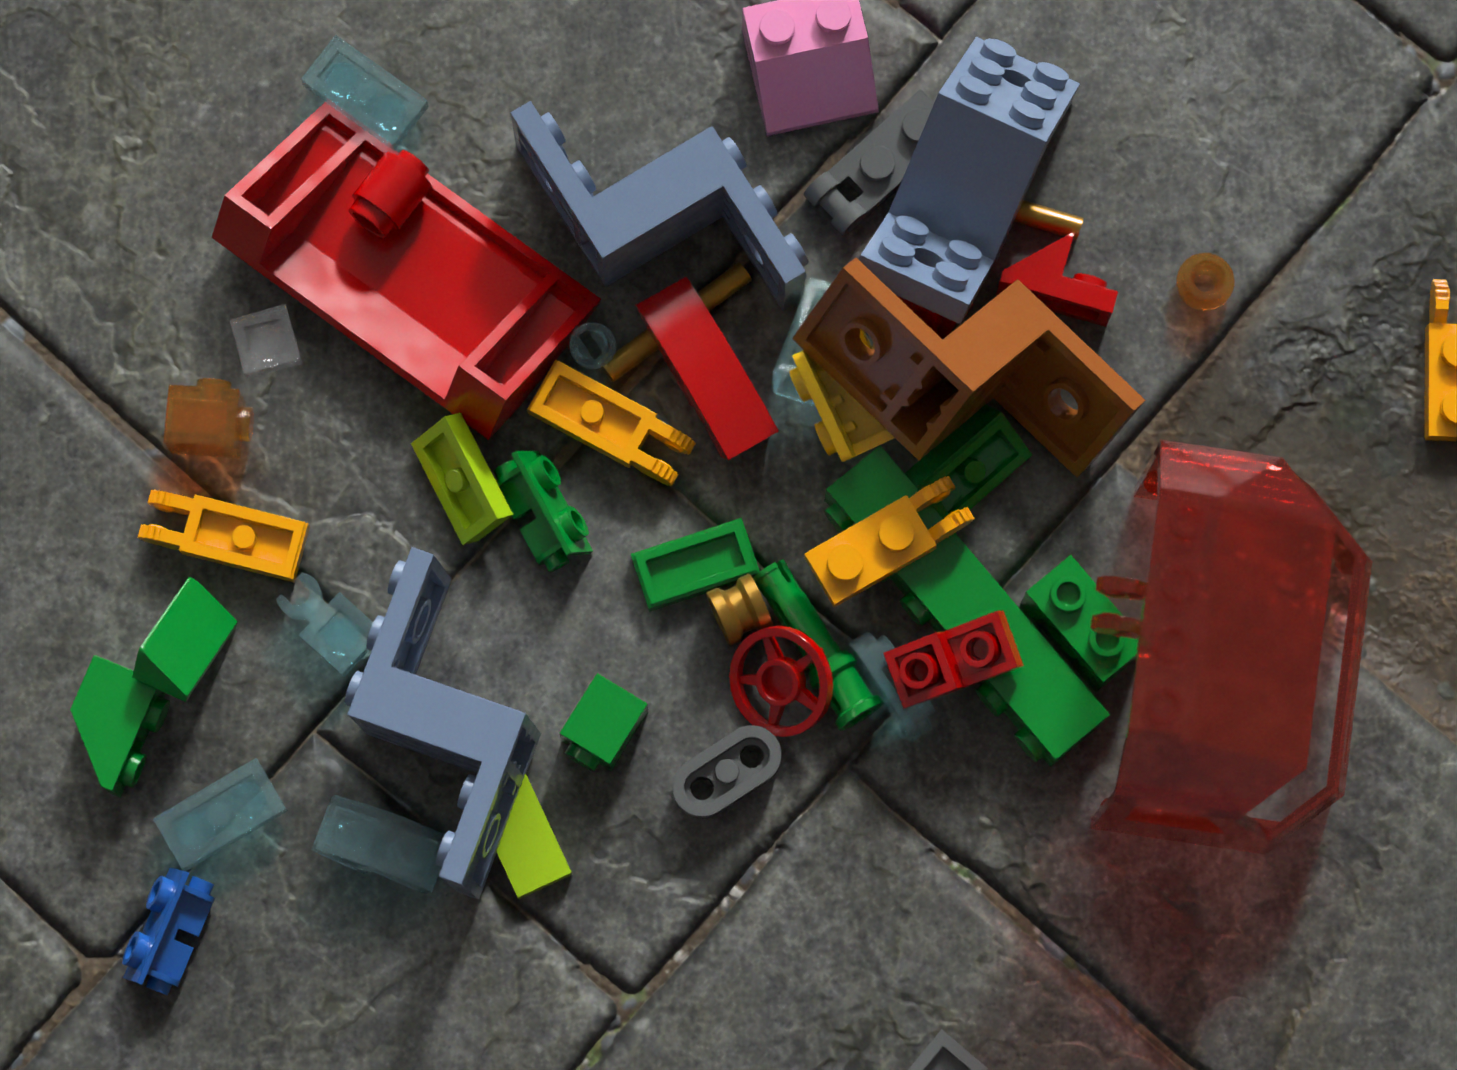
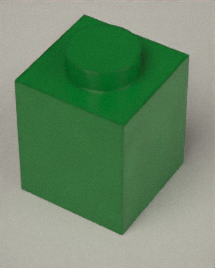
(602, 724)

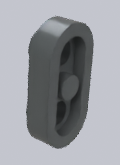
(724, 770)

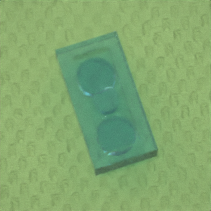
(365, 92)
(220, 814)

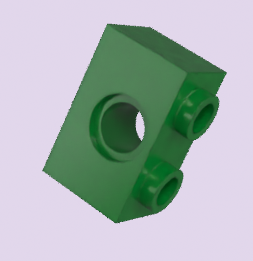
(1064, 608)

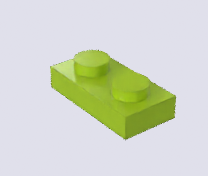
(461, 478)

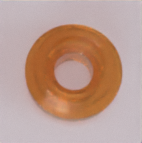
(1209, 265)

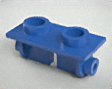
(172, 908)

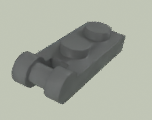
(872, 166)

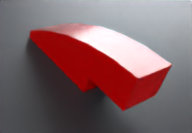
(706, 369)

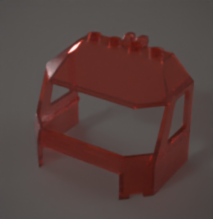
(1230, 649)

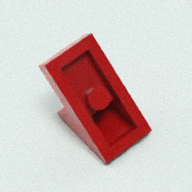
(1078, 297)

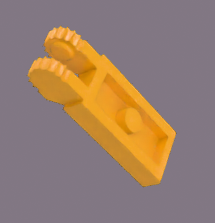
(1440, 367)
(605, 421)
(230, 535)
(883, 543)

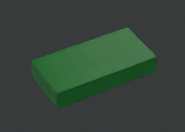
(694, 564)

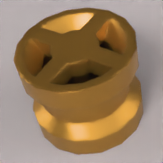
(739, 609)

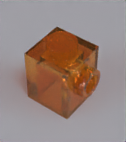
(207, 419)

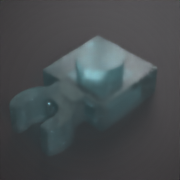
(335, 629)

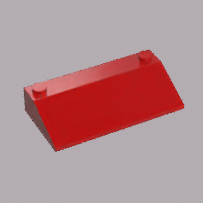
(437, 302)

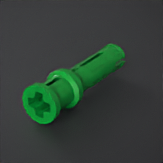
(850, 695)

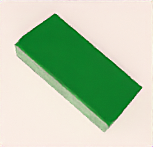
(975, 459)
(184, 642)

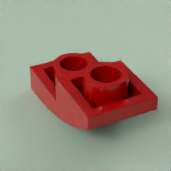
(953, 659)

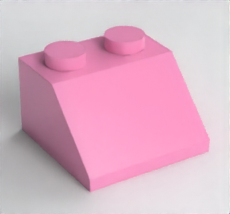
(809, 62)

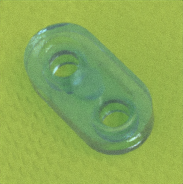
(872, 663)

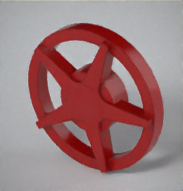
(781, 680)

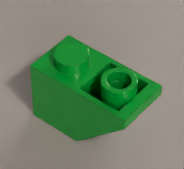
(115, 721)

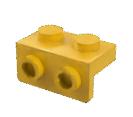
(844, 423)

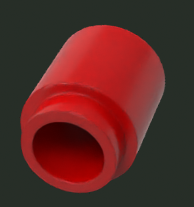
(390, 192)

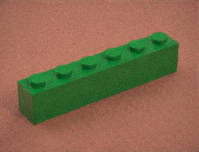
(954, 588)

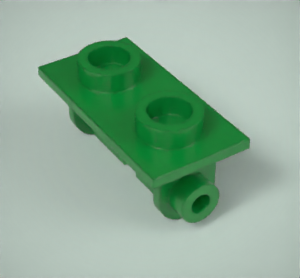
(558, 526)

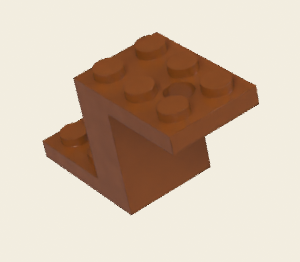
(932, 385)

